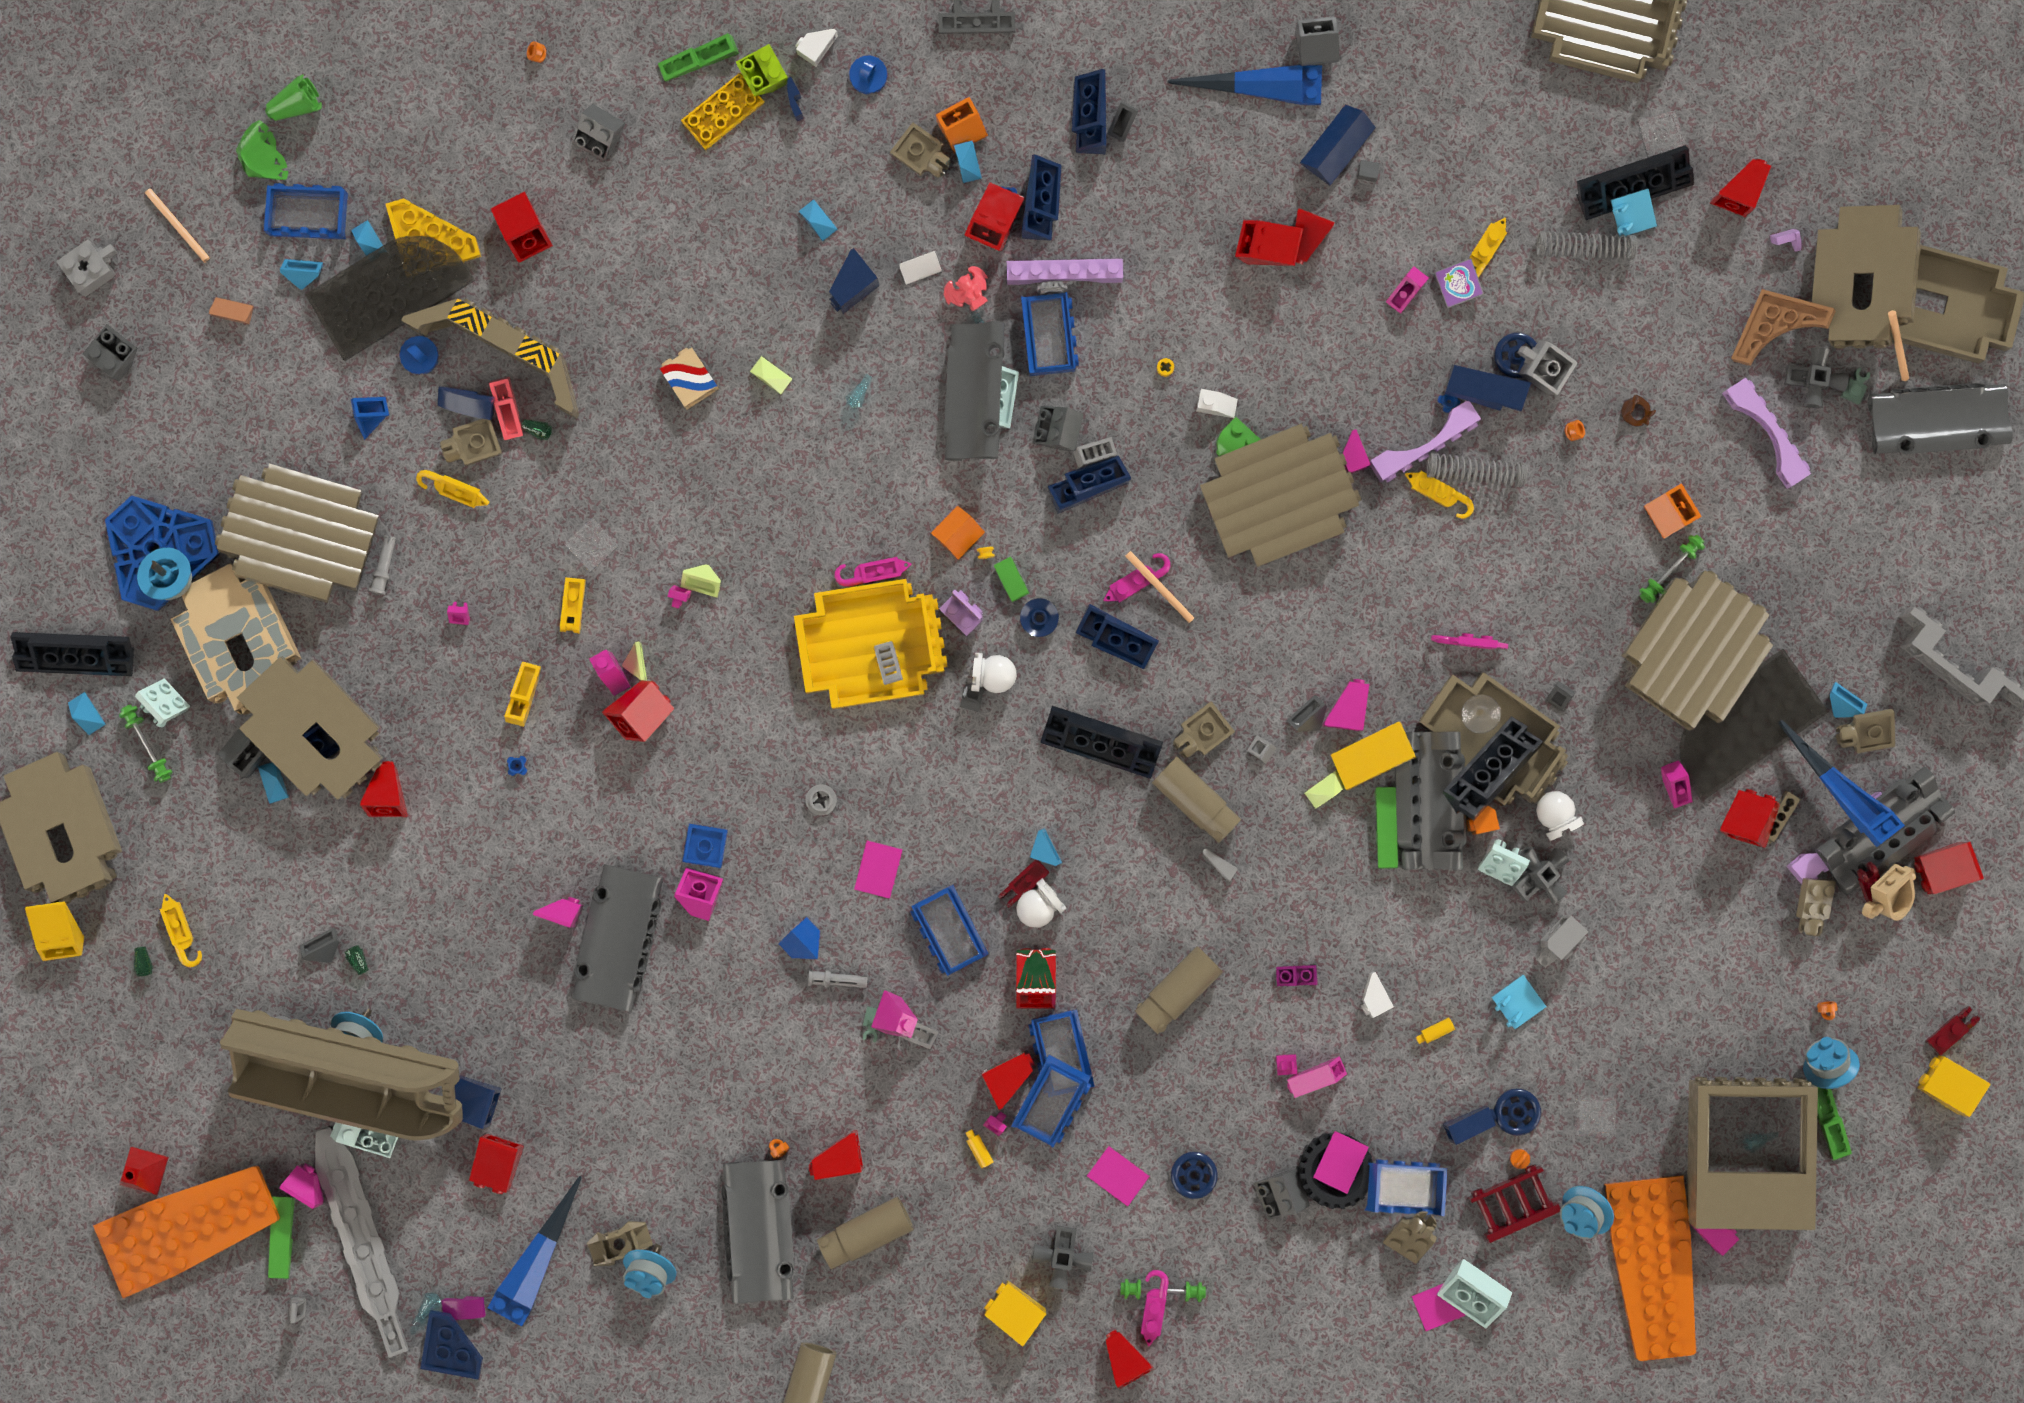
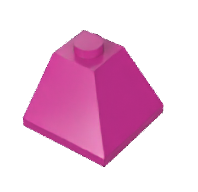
(698, 893)
(564, 912)
(304, 1186)

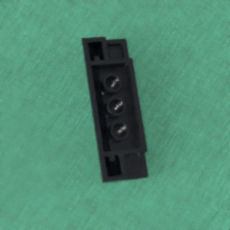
(1658, 173)
(72, 654)
(1101, 742)
(1492, 768)

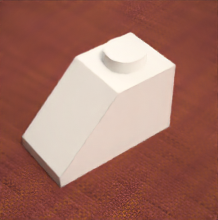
(815, 45)
(1216, 403)
(1375, 997)

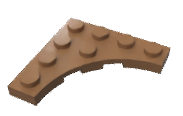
(1774, 316)

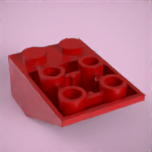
(994, 217)
(1268, 243)

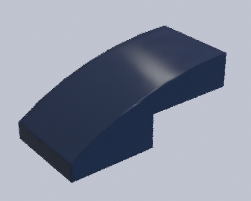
(794, 95)

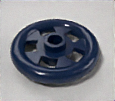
(1503, 346)
(1503, 1120)
(1185, 1189)

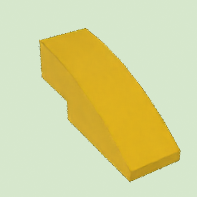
(522, 694)

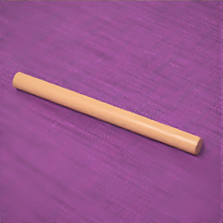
(177, 225)
(1898, 345)
(1159, 586)

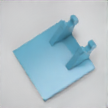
(1633, 212)
(1518, 1002)

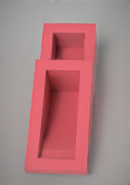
(506, 408)

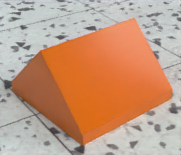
(958, 532)

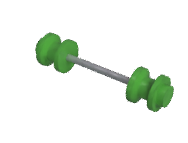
(1695, 543)
(129, 713)
(1190, 1291)

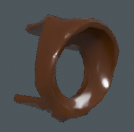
(1628, 408)

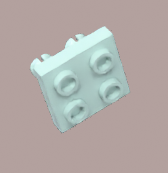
(162, 702)
(1503, 864)

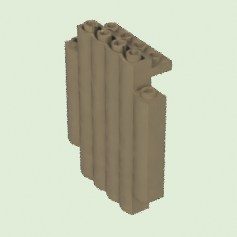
(1610, 35)
(1280, 494)
(296, 533)
(1697, 649)

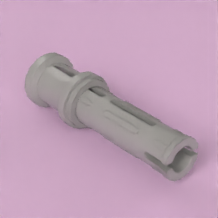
(381, 574)
(827, 978)

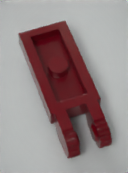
(1867, 879)
(1025, 881)
(1952, 1031)

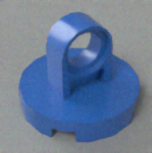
(868, 74)
(419, 355)

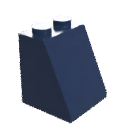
(852, 283)
(477, 1101)

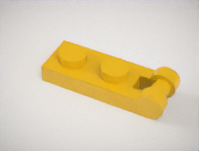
(572, 604)

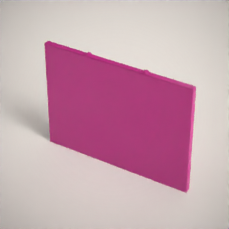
(878, 869)
(1340, 1162)
(1118, 1176)
(1434, 1310)

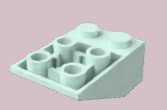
(364, 1139)

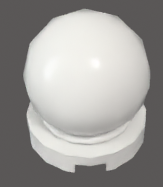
(994, 673)
(1557, 813)
(1038, 906)

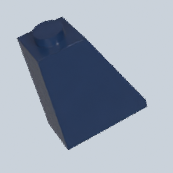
(1469, 1124)

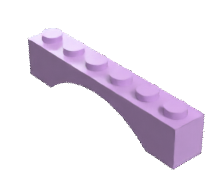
(1065, 270)
(1391, 462)
(1789, 464)
(1811, 864)

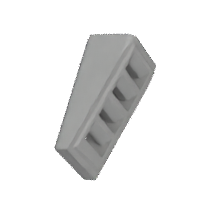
(1079, 457)
(883, 652)
(1223, 867)
(297, 1309)

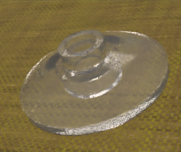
(1484, 722)

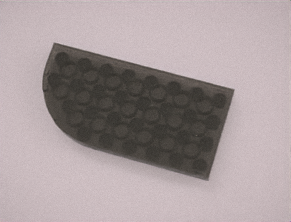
(383, 287)
(1724, 750)

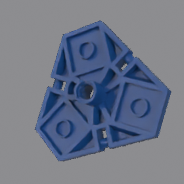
(140, 526)

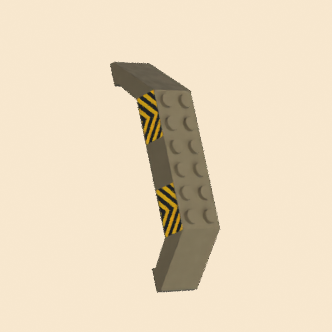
(503, 337)

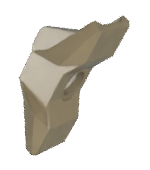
(602, 1245)

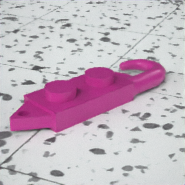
(873, 572)
(1135, 581)
(1467, 640)
(1154, 1308)

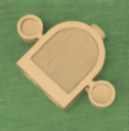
(1892, 894)

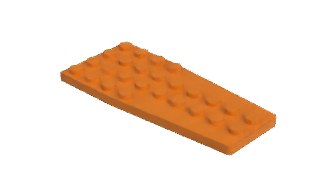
(184, 1228)
(1654, 1264)

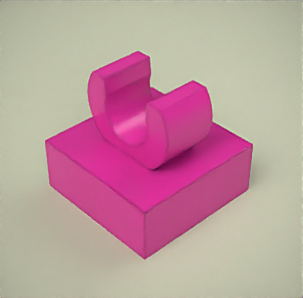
(679, 594)
(458, 615)
(1286, 1064)
(995, 1123)

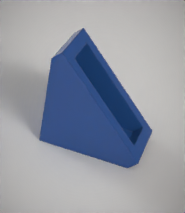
(369, 413)
(802, 941)

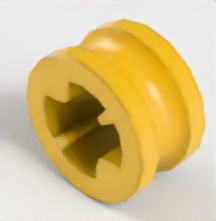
(1166, 361)
(985, 552)

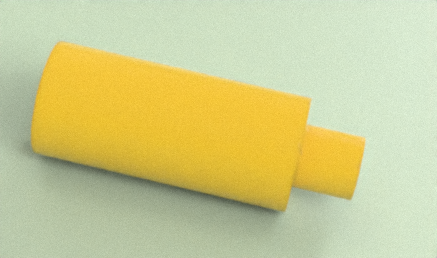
(1436, 1031)
(978, 1149)

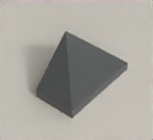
(1122, 121)
(1309, 716)
(321, 947)

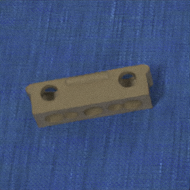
(1785, 814)

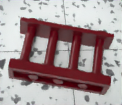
(1512, 1223)

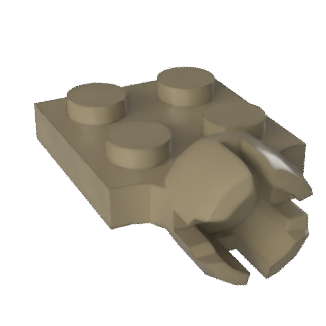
(921, 152)
(471, 443)
(1203, 731)
(1868, 731)
(1814, 905)
(1412, 1236)

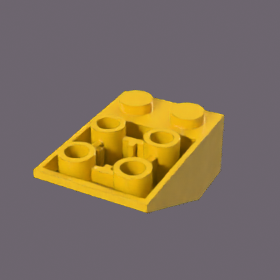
(55, 931)

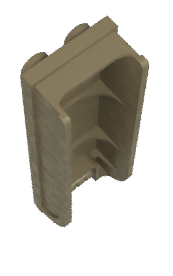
(341, 1077)

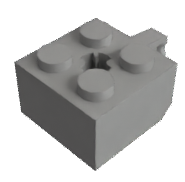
(97, 264)
(1546, 367)
(1561, 940)

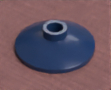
(1039, 607)

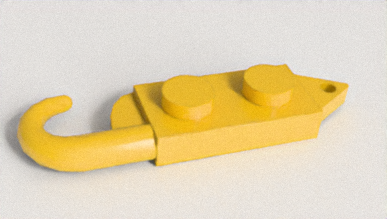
(1488, 245)
(453, 489)
(1439, 492)
(178, 930)

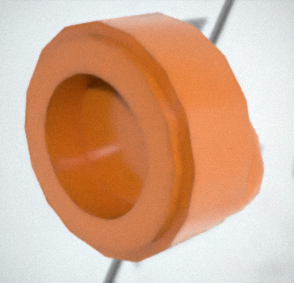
(536, 52)
(1575, 430)
(1825, 1007)
(780, 1150)
(1519, 1158)

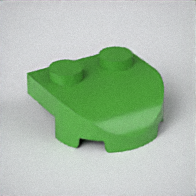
(1234, 436)

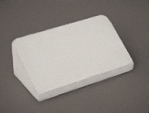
(920, 267)

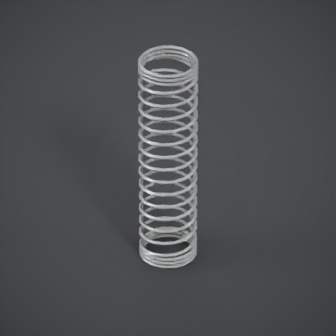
(1629, 247)
(1521, 476)

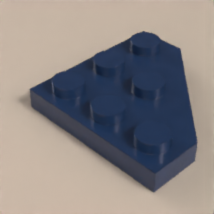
(449, 1348)

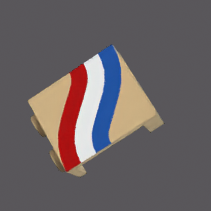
(688, 378)

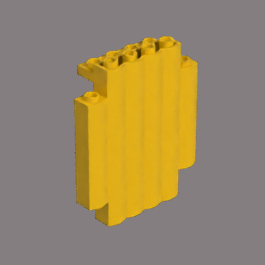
(841, 639)

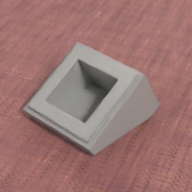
(1261, 749)

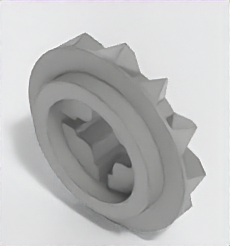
(1052, 288)
(812, 796)

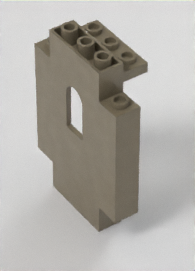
(1867, 243)
(1976, 312)
(292, 701)
(1541, 768)
(45, 798)

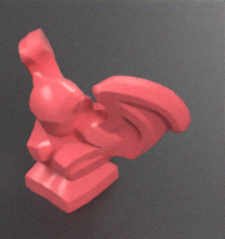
(969, 290)

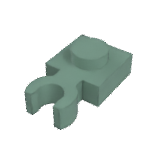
(1855, 388)
(868, 1020)

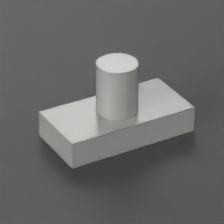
(923, 1036)

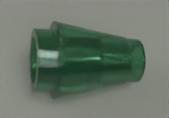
(538, 429)
(356, 959)
(142, 962)

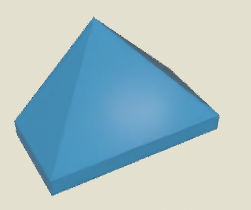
(967, 161)
(818, 220)
(366, 238)
(301, 272)
(1845, 703)
(85, 714)
(273, 782)
(1044, 850)

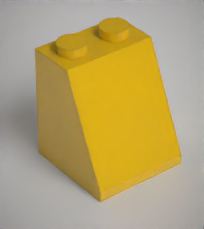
(1953, 1086)
(1015, 1312)

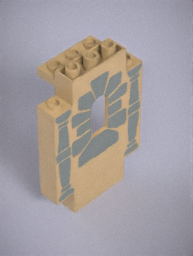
(219, 610)

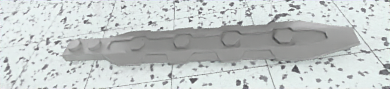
(359, 1237)

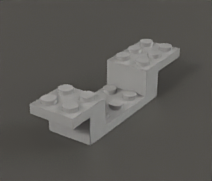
(1980, 689)

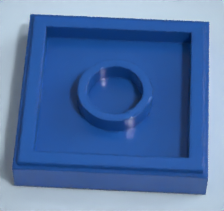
(705, 845)

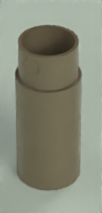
(1196, 799)
(1178, 990)
(865, 1233)
(810, 1374)

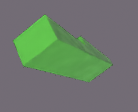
(699, 57)
(1386, 827)
(1832, 1125)
(280, 1239)

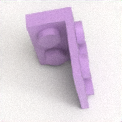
(961, 613)

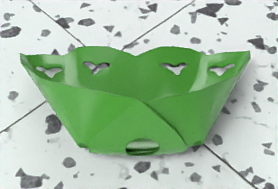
(259, 157)

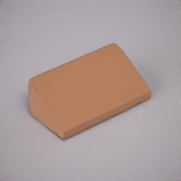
(231, 310)

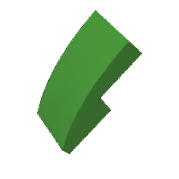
(1011, 579)

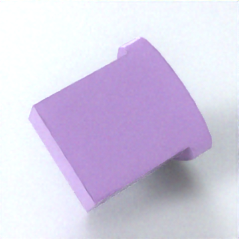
(1787, 236)

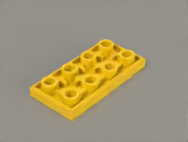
(722, 111)
(1373, 755)

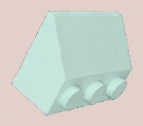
(1008, 391)
(1475, 1293)

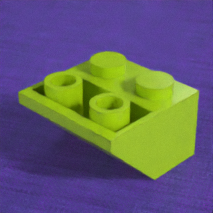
(762, 71)

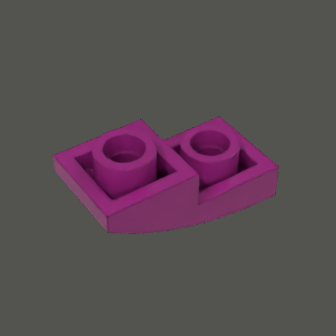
(1296, 975)
(466, 1308)

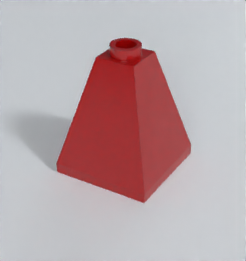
(1314, 231)
(384, 793)
(144, 1170)
(1125, 1360)

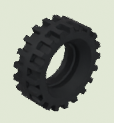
(1320, 1192)

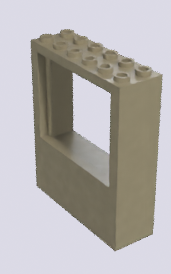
(1750, 1198)

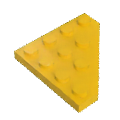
(415, 221)

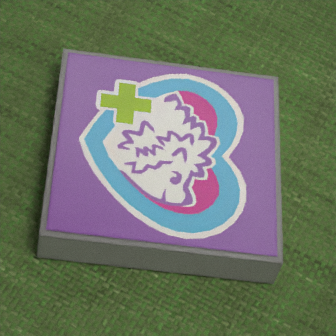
(1459, 283)

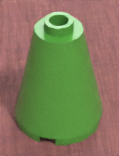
(294, 100)

